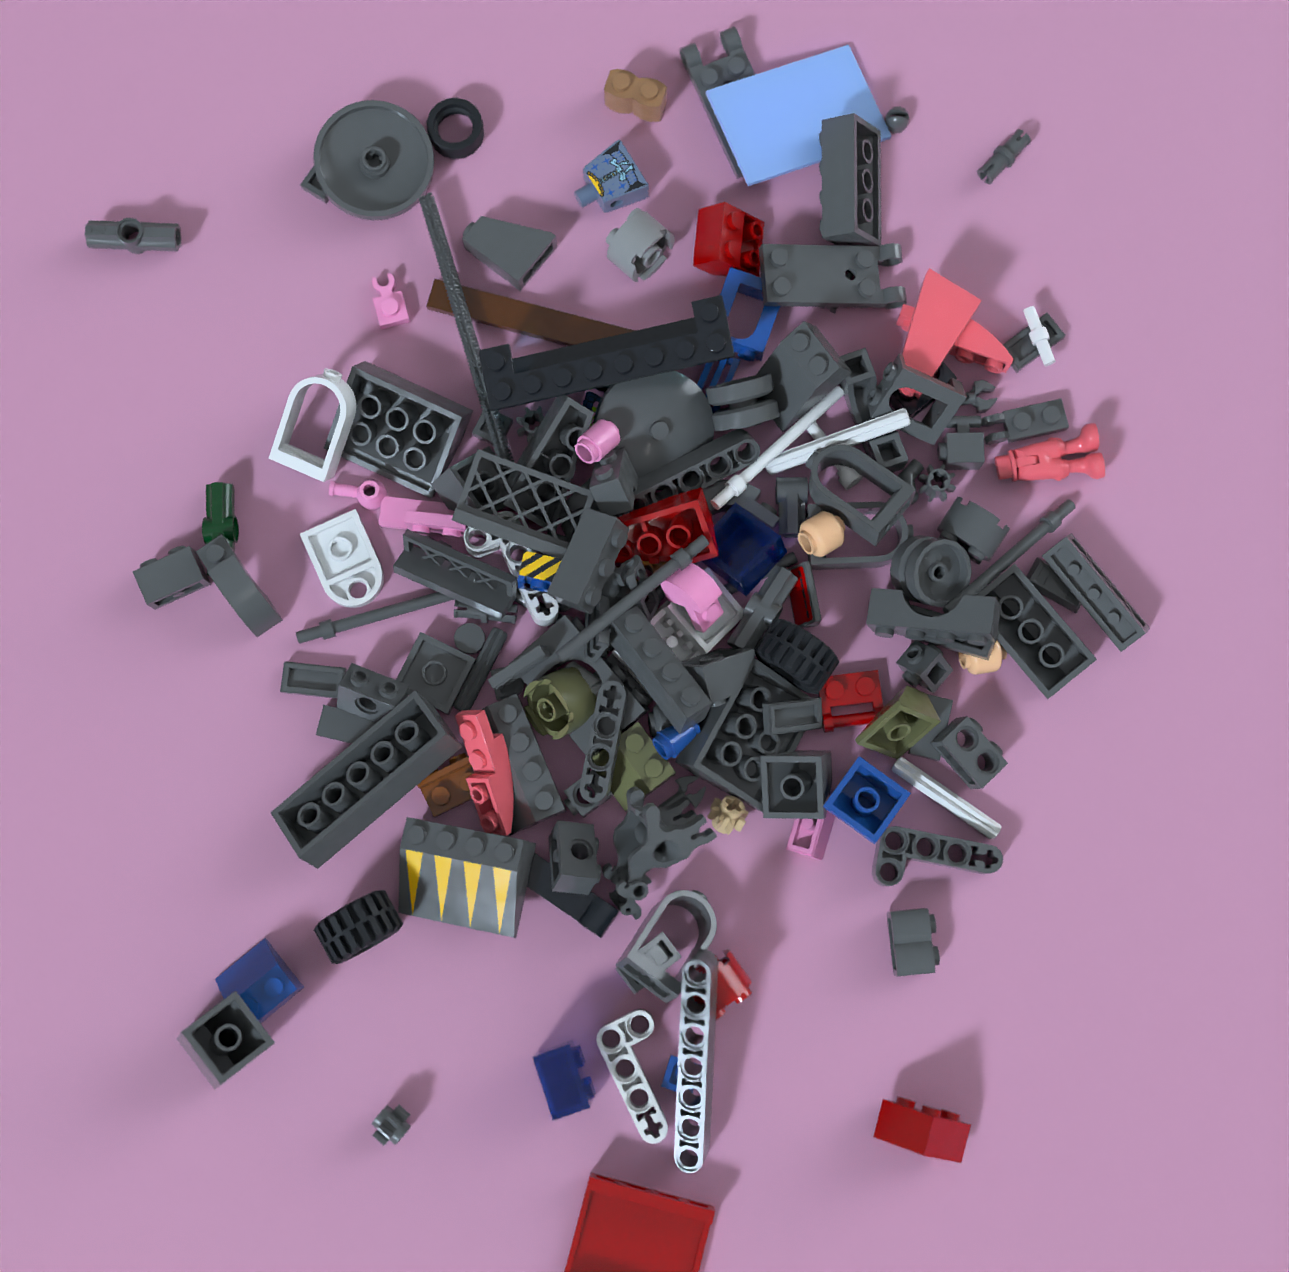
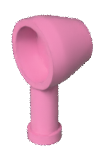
(368, 502)

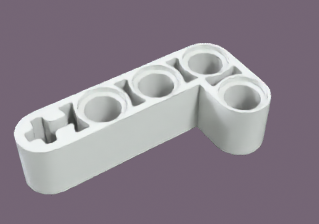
(506, 547)
(637, 1079)

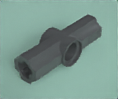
(116, 234)
(763, 608)

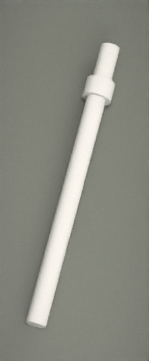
(738, 483)

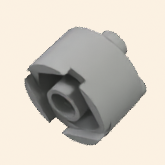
(639, 245)

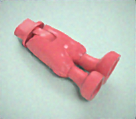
(1044, 458)

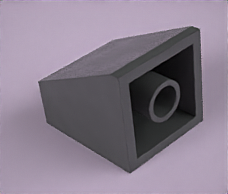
(225, 1040)

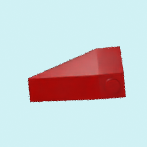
(667, 526)

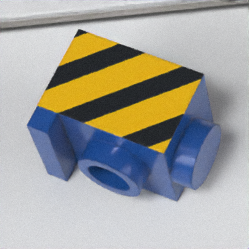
(537, 571)

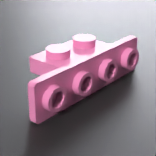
(420, 517)

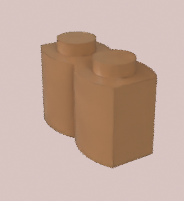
(635, 95)

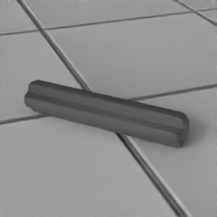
(480, 669)

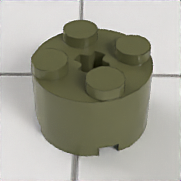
(559, 702)

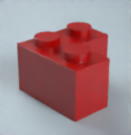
(922, 1131)

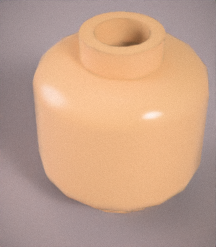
(821, 534)
(980, 666)

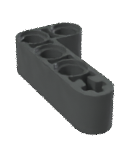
(937, 856)

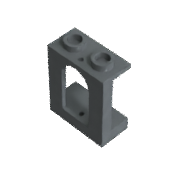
(948, 399)

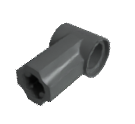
(791, 497)

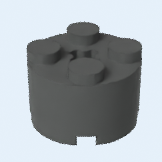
(973, 529)

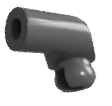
(910, 473)

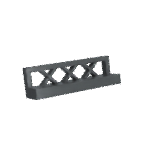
(455, 576)
(1096, 592)

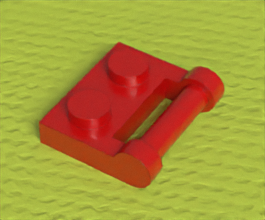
(850, 690)

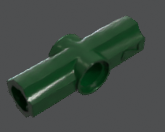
(220, 514)

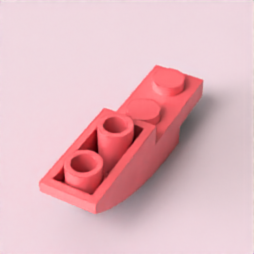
(973, 345)
(492, 777)

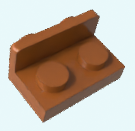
(448, 787)

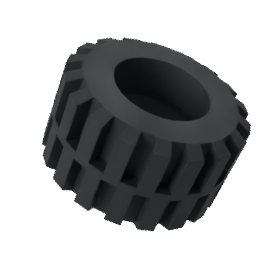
(796, 655)
(358, 926)

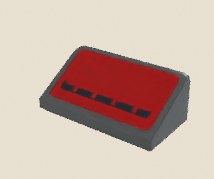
(804, 597)

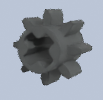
(529, 419)
(938, 475)
(391, 1125)

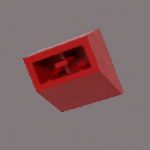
(727, 239)

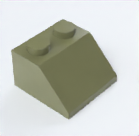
(635, 765)

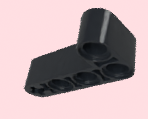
(586, 909)

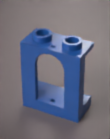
(750, 285)

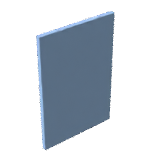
(779, 113)

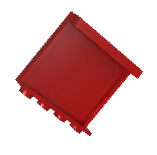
(637, 1229)

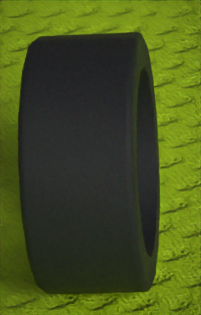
(449, 107)

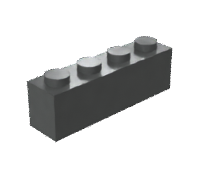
(659, 670)

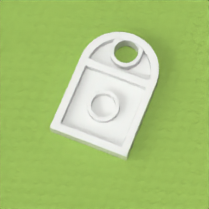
(343, 558)

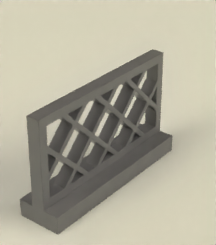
(506, 528)

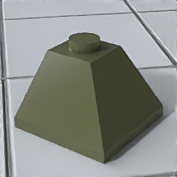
(900, 723)

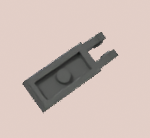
(1027, 422)

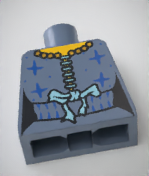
(612, 180)

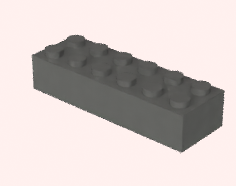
(365, 780)

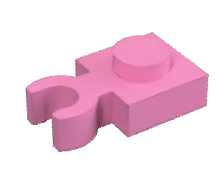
(389, 306)

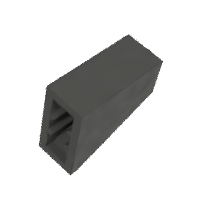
(509, 248)

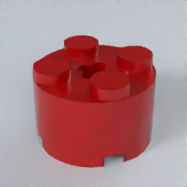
(731, 985)

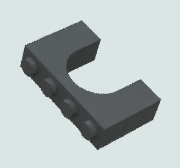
(554, 639)

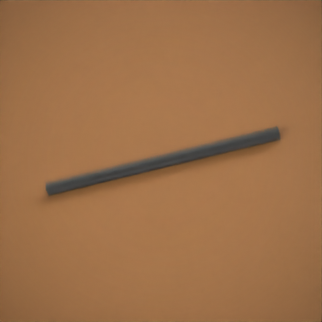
(464, 323)

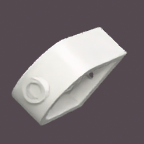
(299, 459)

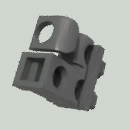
(624, 581)

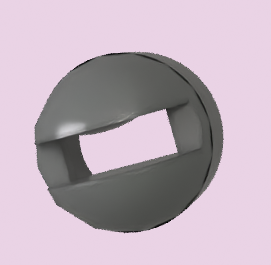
(896, 123)

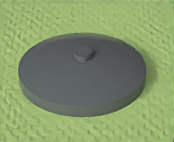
(373, 160)
(657, 419)

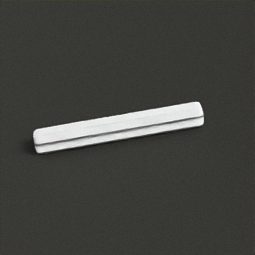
(946, 798)

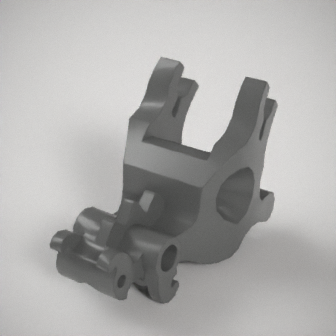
(649, 840)

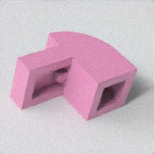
(695, 592)

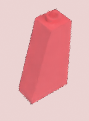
(936, 324)

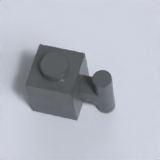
(962, 449)

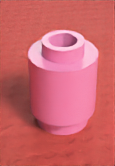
(597, 441)

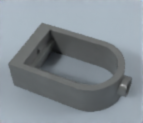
(870, 529)
(822, 563)
(645, 970)

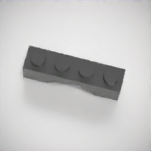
(887, 448)
(971, 620)

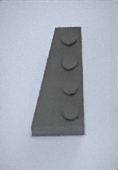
(551, 453)

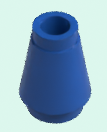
(671, 743)

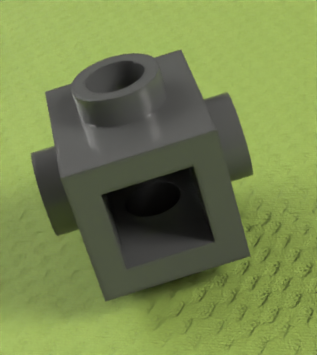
(924, 666)

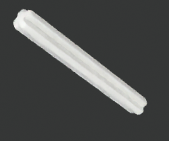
(849, 436)

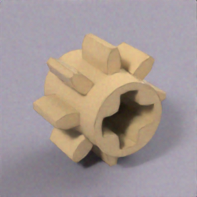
(727, 814)

